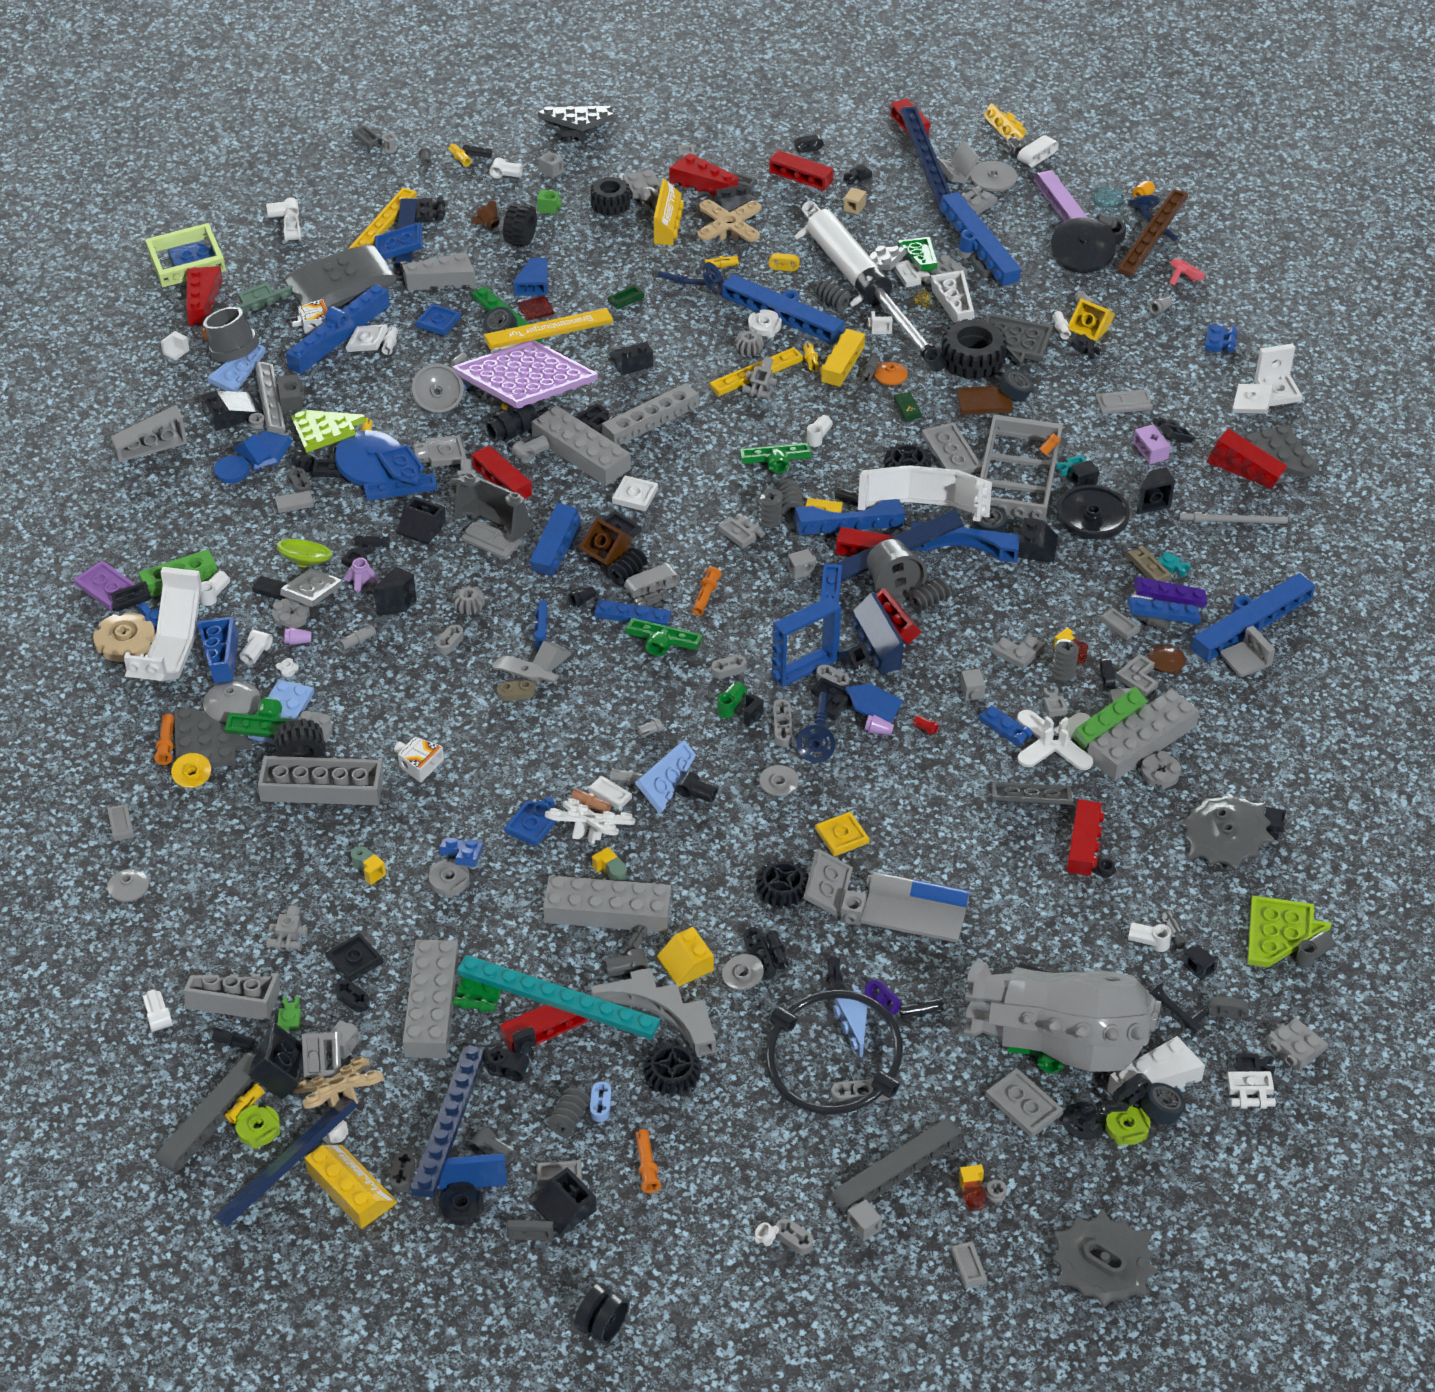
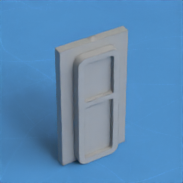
(1124, 401)
(490, 539)

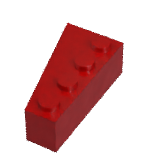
(701, 174)
(1246, 460)

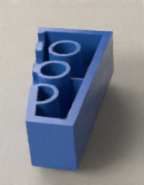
(556, 539)
(220, 645)

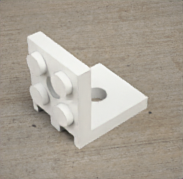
(1278, 373)

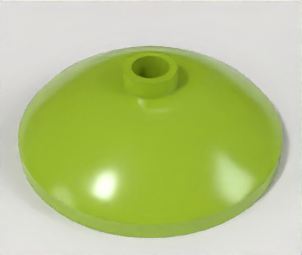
(304, 552)

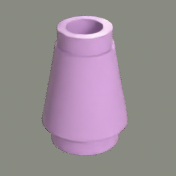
(296, 636)
(878, 725)

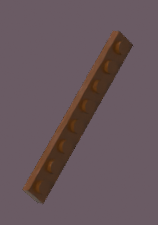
(1152, 232)

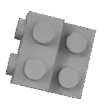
(1296, 1044)

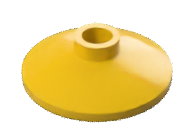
(188, 764)

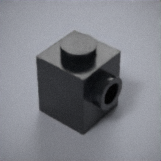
(1084, 474)
(854, 656)

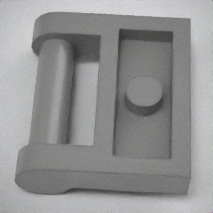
(315, 1054)

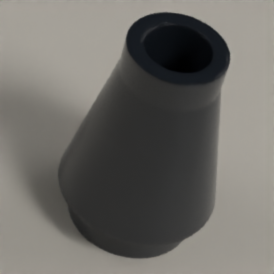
(581, 596)

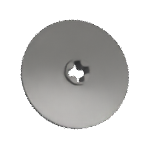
(993, 176)

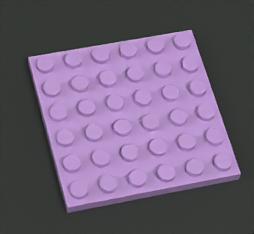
(525, 373)

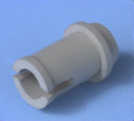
(1081, 294)
(650, 728)

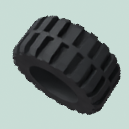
(974, 348)

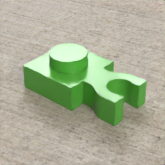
(290, 1015)

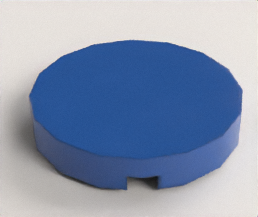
(231, 469)

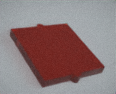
(536, 308)

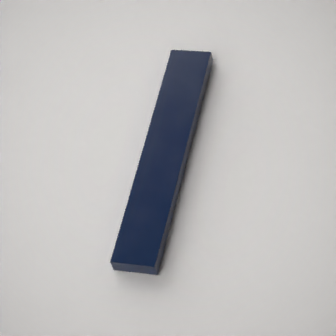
(407, 217)

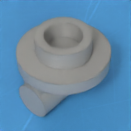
(461, 358)

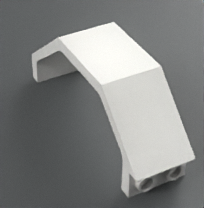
(926, 486)
(174, 628)

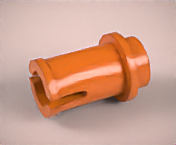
(1049, 445)

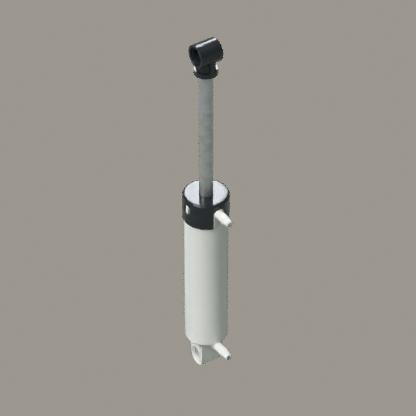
(862, 273)

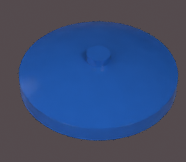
(358, 458)

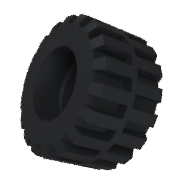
(610, 196)
(519, 224)
(299, 739)

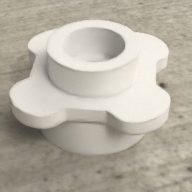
(287, 667)
(766, 1233)

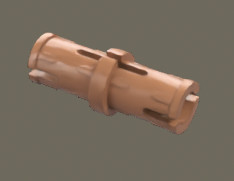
(591, 801)

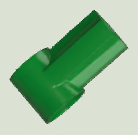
(730, 699)

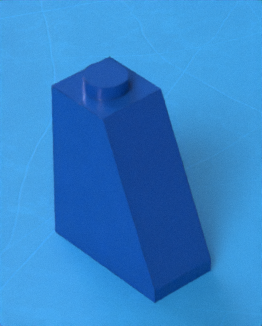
(532, 278)

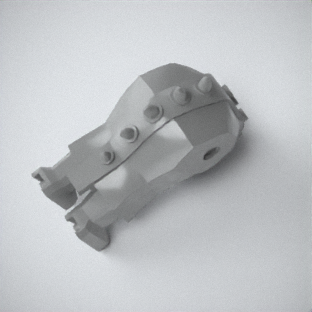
(1073, 1016)

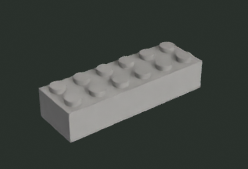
(582, 445)
(1143, 734)
(321, 780)
(607, 903)
(431, 999)

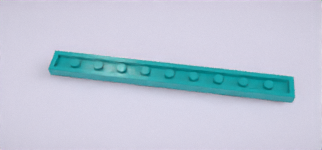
(559, 997)

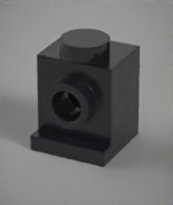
(1276, 818)
(1200, 962)

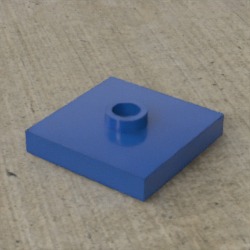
(438, 319)

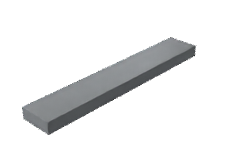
(270, 397)

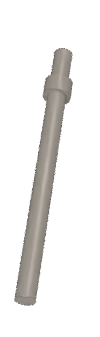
(1197, 517)

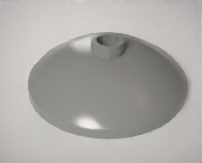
(437, 378)
(231, 697)

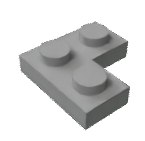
(1020, 654)
(1136, 675)

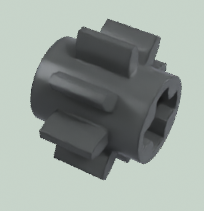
(1014, 145)

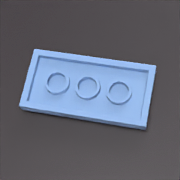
(293, 699)

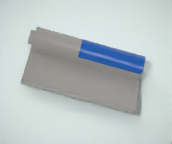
(915, 906)

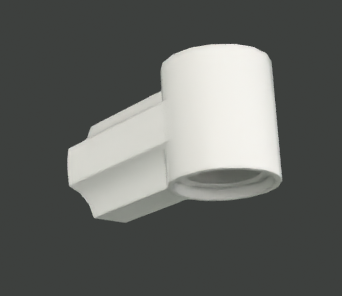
(502, 168)
(280, 209)
(817, 431)
(213, 587)
(257, 643)
(1156, 936)
(157, 1013)

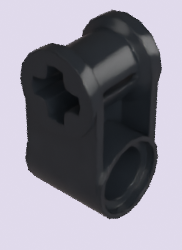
(509, 1065)

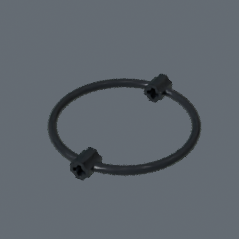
(883, 1083)

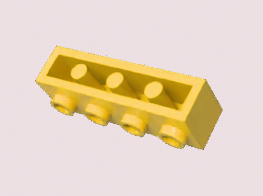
(842, 357)

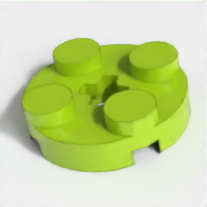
(1128, 1135)
(257, 1136)

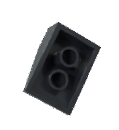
(228, 408)
(278, 1062)

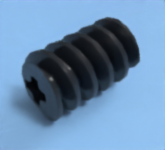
(627, 565)

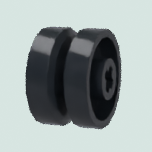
(601, 1313)

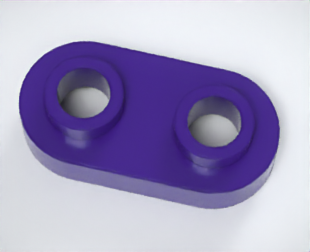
(884, 997)

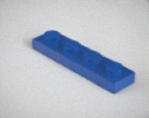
(396, 487)
(1163, 610)
(625, 612)

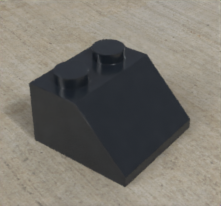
(733, 198)
(633, 358)
(1156, 491)
(1037, 541)
(395, 592)

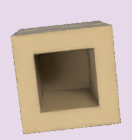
(855, 201)

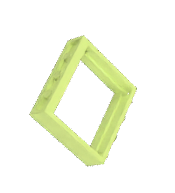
(179, 273)

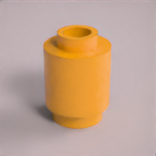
(1144, 188)

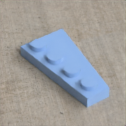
(234, 373)
(663, 777)

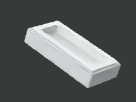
(610, 792)

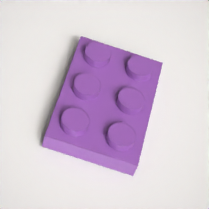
(101, 582)

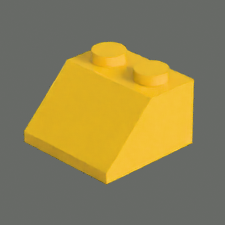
(1090, 320)
(686, 957)

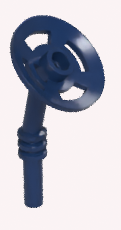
(1144, 204)
(709, 278)
(817, 738)

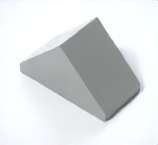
(550, 655)

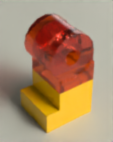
(1083, 647)
(970, 1181)

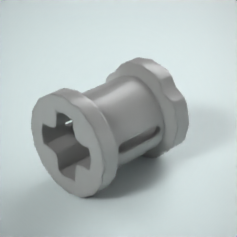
(389, 142)

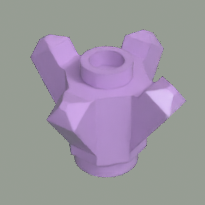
(361, 574)

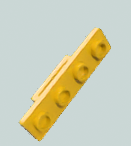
(1004, 123)

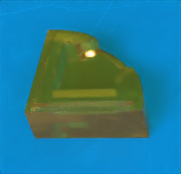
(922, 299)

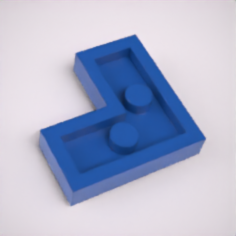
(466, 852)

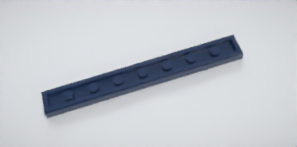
(912, 539)
(285, 1162)

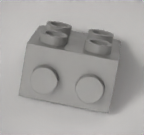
(961, 165)
(1250, 655)

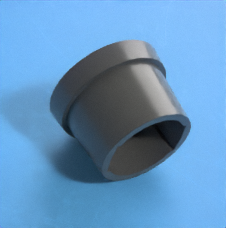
(229, 335)
(901, 581)

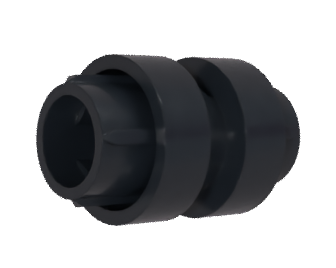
(506, 424)

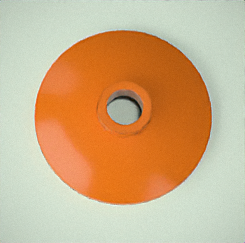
(890, 373)

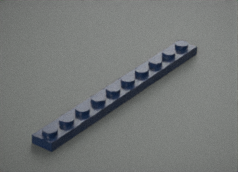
(925, 153)
(448, 1122)

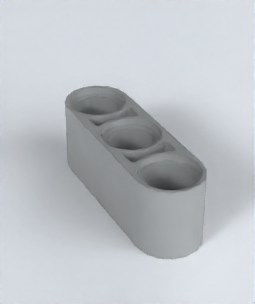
(652, 580)

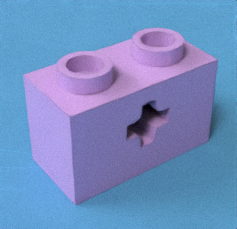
(1151, 444)

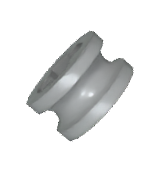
(256, 421)
(996, 1184)

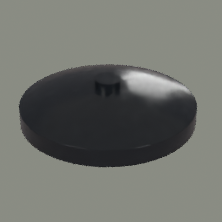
(1083, 245)
(1093, 512)

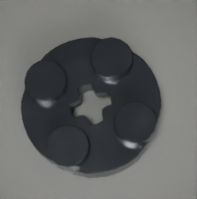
(461, 1215)

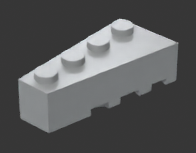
(439, 272)
(151, 435)
(233, 995)

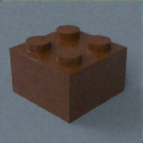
(605, 542)

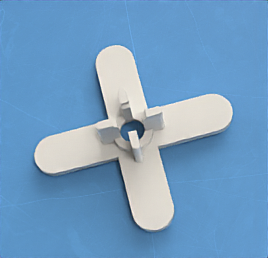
(1046, 745)
(584, 817)

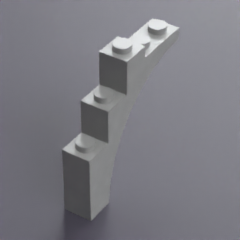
(665, 1001)

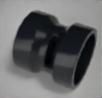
(302, 460)

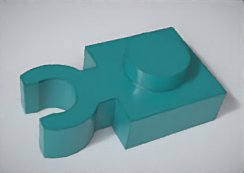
(1066, 467)
(1173, 563)

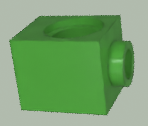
(548, 201)

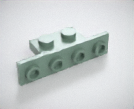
(260, 296)

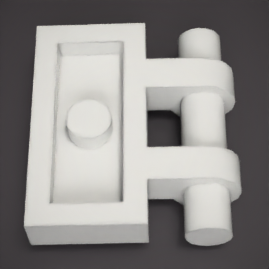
(911, 274)
(1251, 1084)

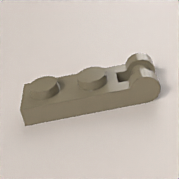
(1148, 564)

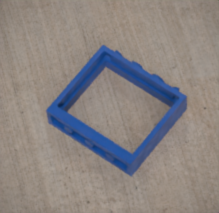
(824, 609)

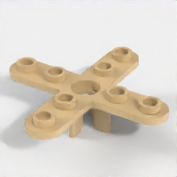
(722, 216)
(344, 1081)

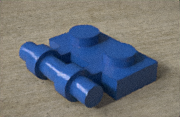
(1215, 338)

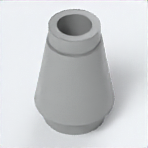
(1159, 305)

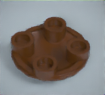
(1167, 659)

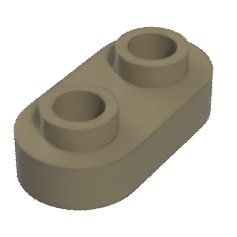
(516, 690)

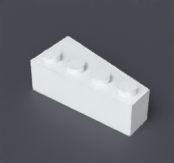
(953, 295)
(1168, 1064)

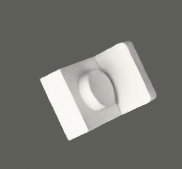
(880, 325)
(337, 1134)

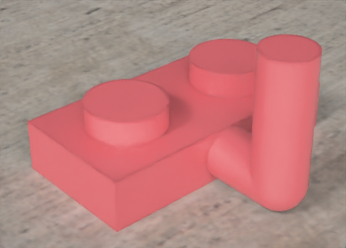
(1183, 267)

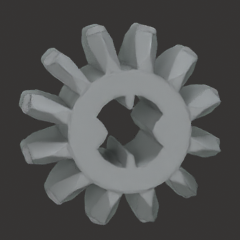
(749, 343)
(468, 600)

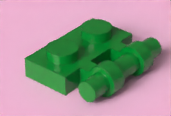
(470, 990)

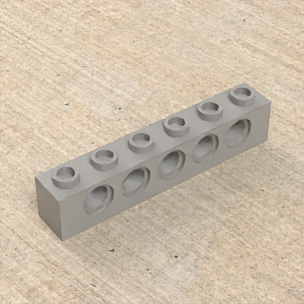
(651, 414)

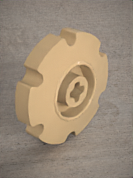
(123, 635)

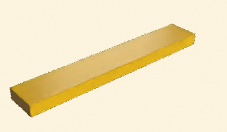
(738, 379)

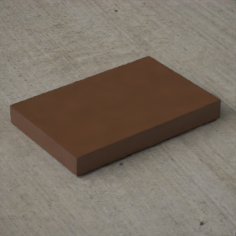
(983, 400)

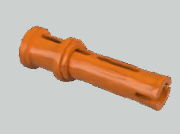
(708, 585)
(164, 744)
(648, 1169)

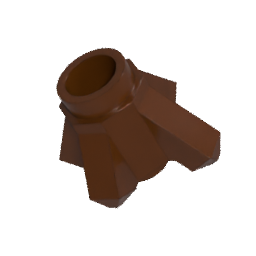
(487, 215)

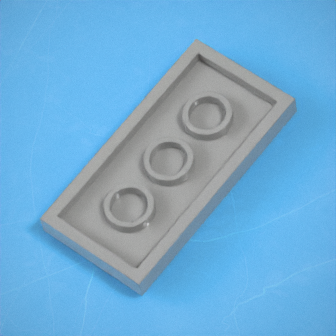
(951, 448)

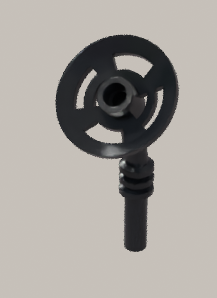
(1087, 1116)

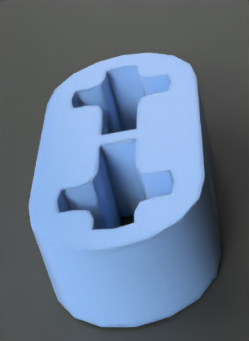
(605, 1102)

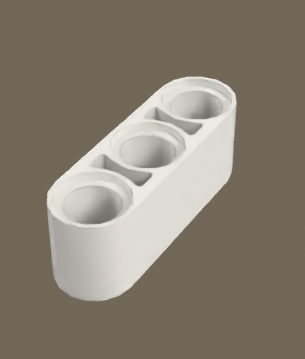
(1038, 151)

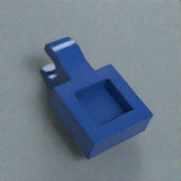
(150, 615)

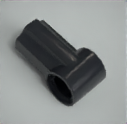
(692, 785)

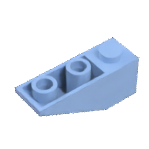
(853, 1021)

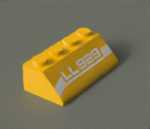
(667, 214)
(349, 1183)

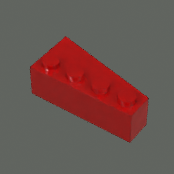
(201, 292)

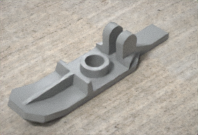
(524, 669)

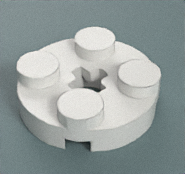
(768, 329)

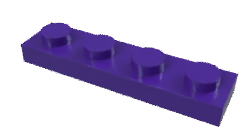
(1170, 592)

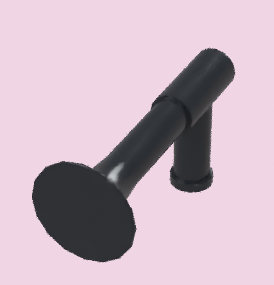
(1190, 1022)

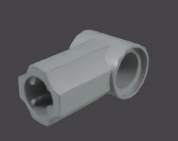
(528, 450)

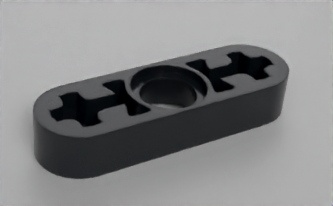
(761, 944)

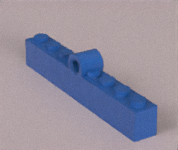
(978, 238)
(786, 306)
(337, 328)
(1255, 613)

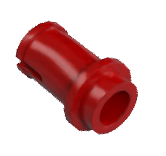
(930, 727)

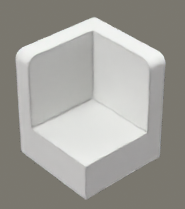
(175, 345)

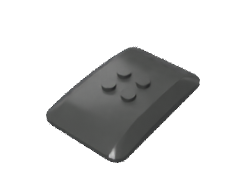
(341, 276)

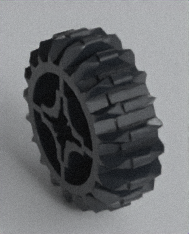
(907, 456)
(781, 888)
(685, 1073)

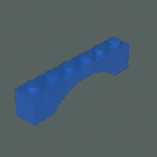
(816, 520)
(998, 544)

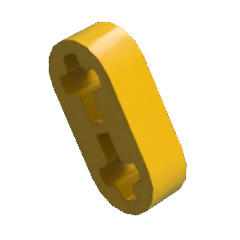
(784, 262)

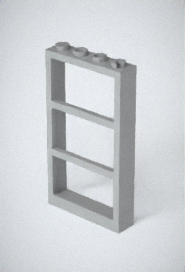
(1028, 430)

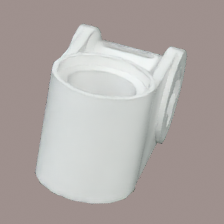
(291, 227)

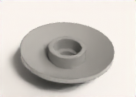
(779, 780)
(128, 885)
(739, 966)

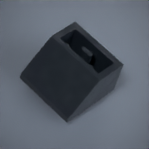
(421, 520)
(565, 1201)

